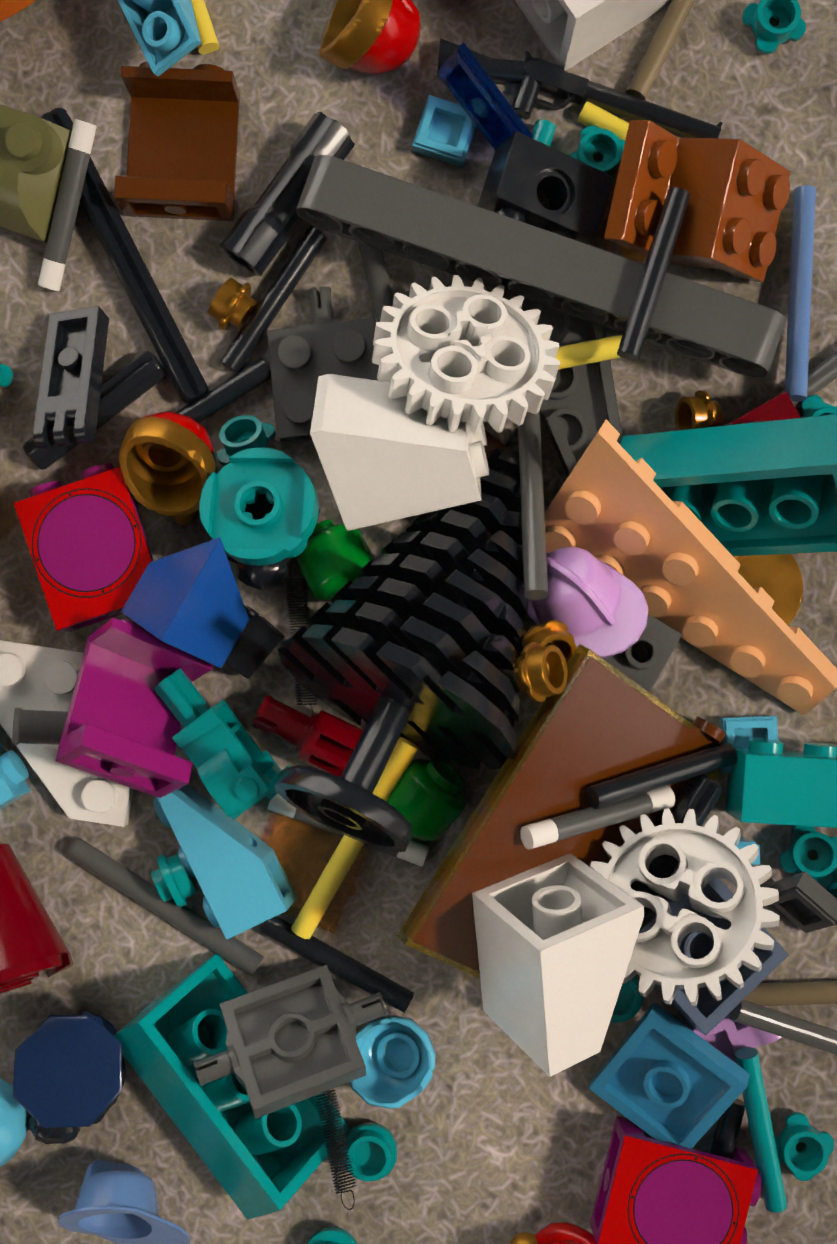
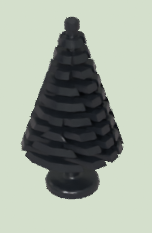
(419, 655)

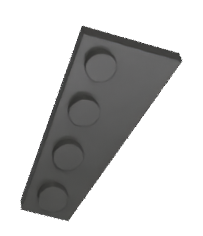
(581, 394)

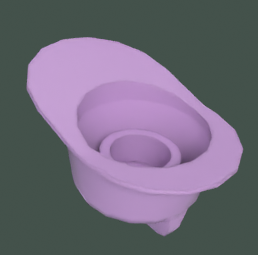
(593, 601)

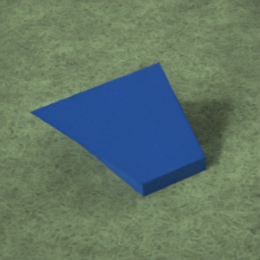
(191, 602)

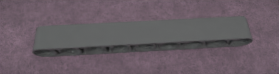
(535, 264)

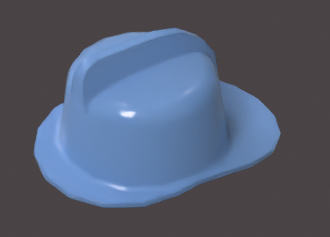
(120, 1207)

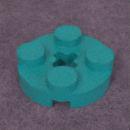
(283, 530)

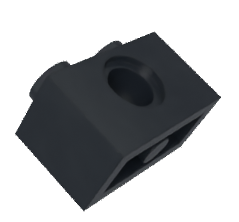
(573, 188)

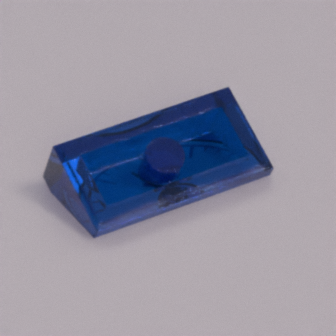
(480, 97)

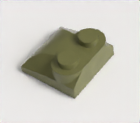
(30, 171)

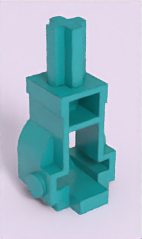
(219, 747)

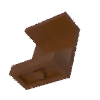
(180, 143)

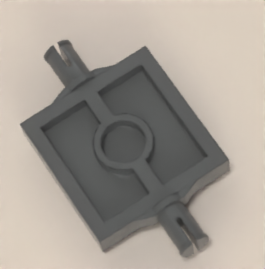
(312, 351)
(291, 1040)

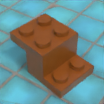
(730, 207)

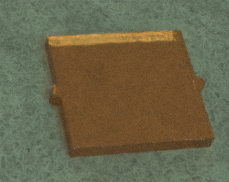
(303, 856)

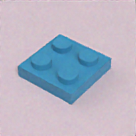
(669, 1079)

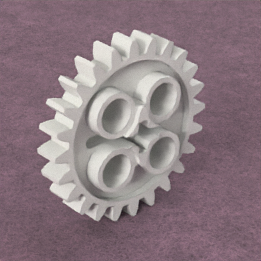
(465, 354)
(702, 857)

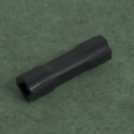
(264, 226)

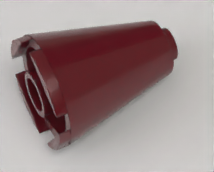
(26, 931)

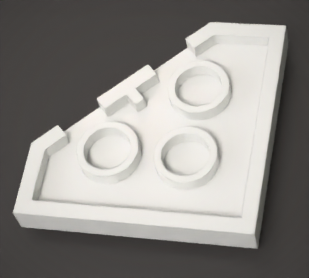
(45, 680)

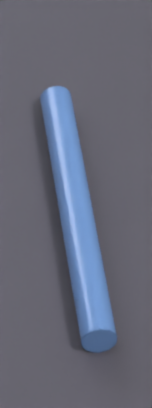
(800, 293)

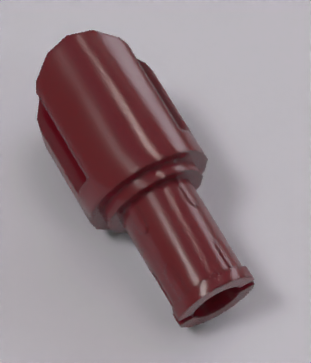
(319, 739)

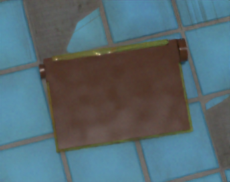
(576, 740)

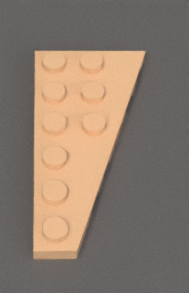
(683, 572)

